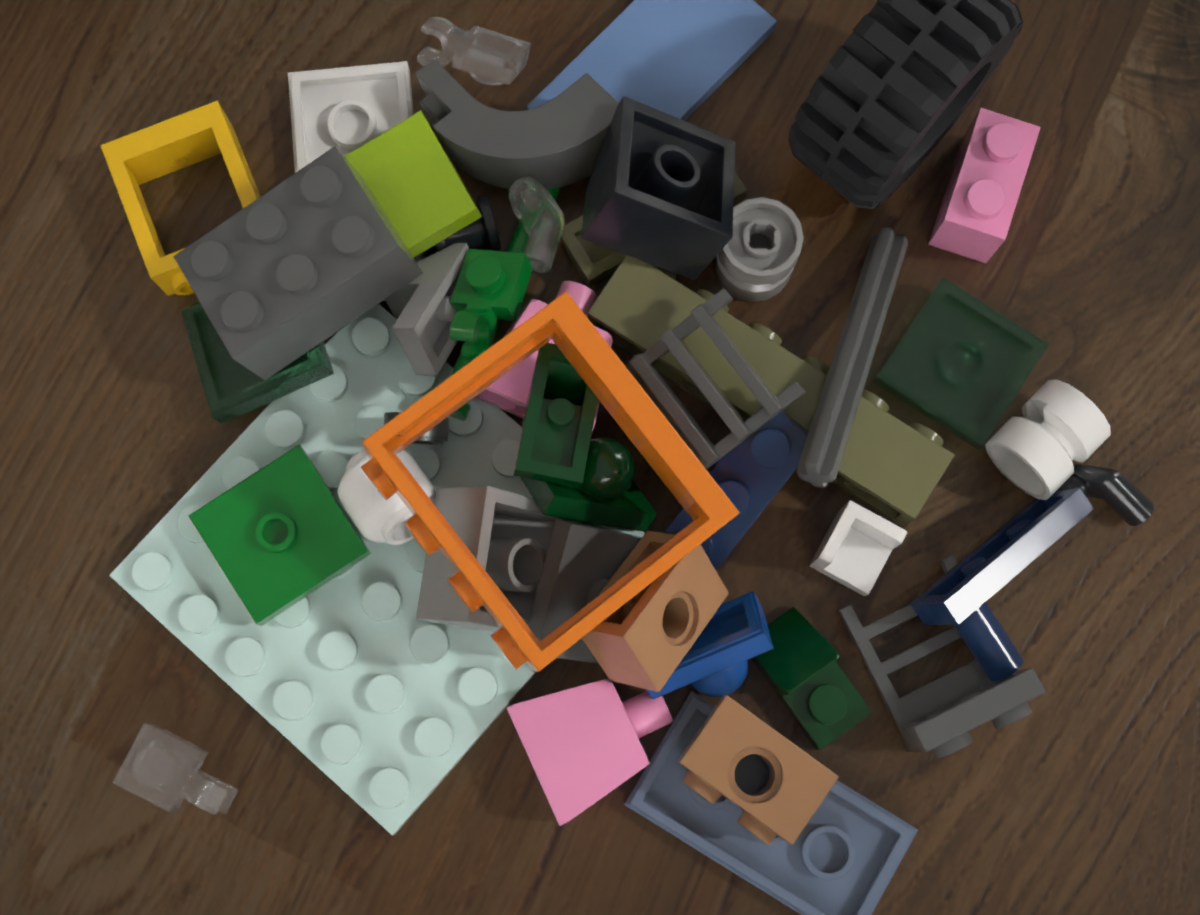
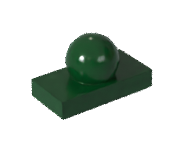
(606, 494)

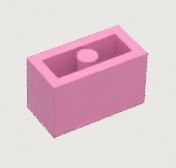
(984, 185)

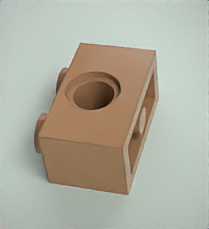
(659, 624)
(795, 778)

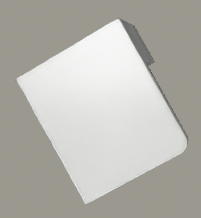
(857, 547)

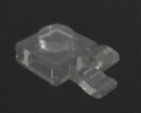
(481, 52)
(167, 771)

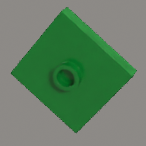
(279, 535)

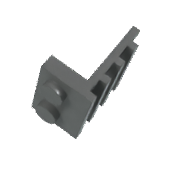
(672, 408)
(949, 706)

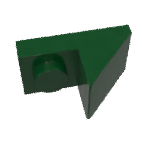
(556, 422)
(810, 680)

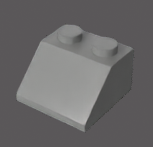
(505, 537)

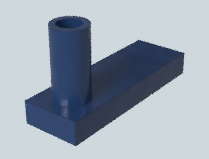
(963, 591)

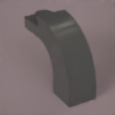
(548, 143)

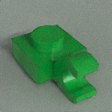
(485, 292)

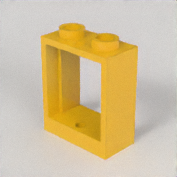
(164, 150)

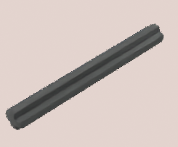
(852, 359)

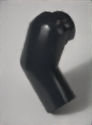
(1114, 489)

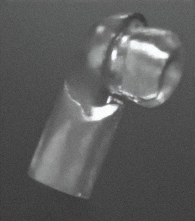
(540, 219)

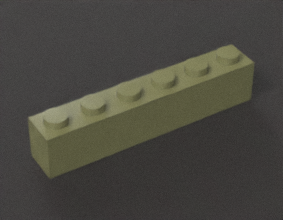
(884, 459)

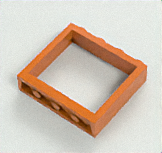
(632, 411)

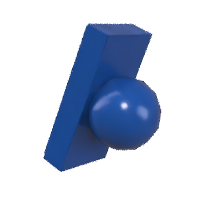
(720, 654)

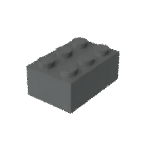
(297, 265)

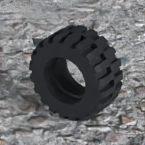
(898, 91)

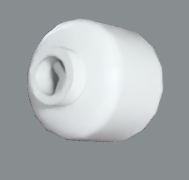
(372, 514)

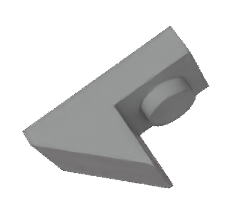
(426, 311)

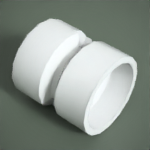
(1054, 430)

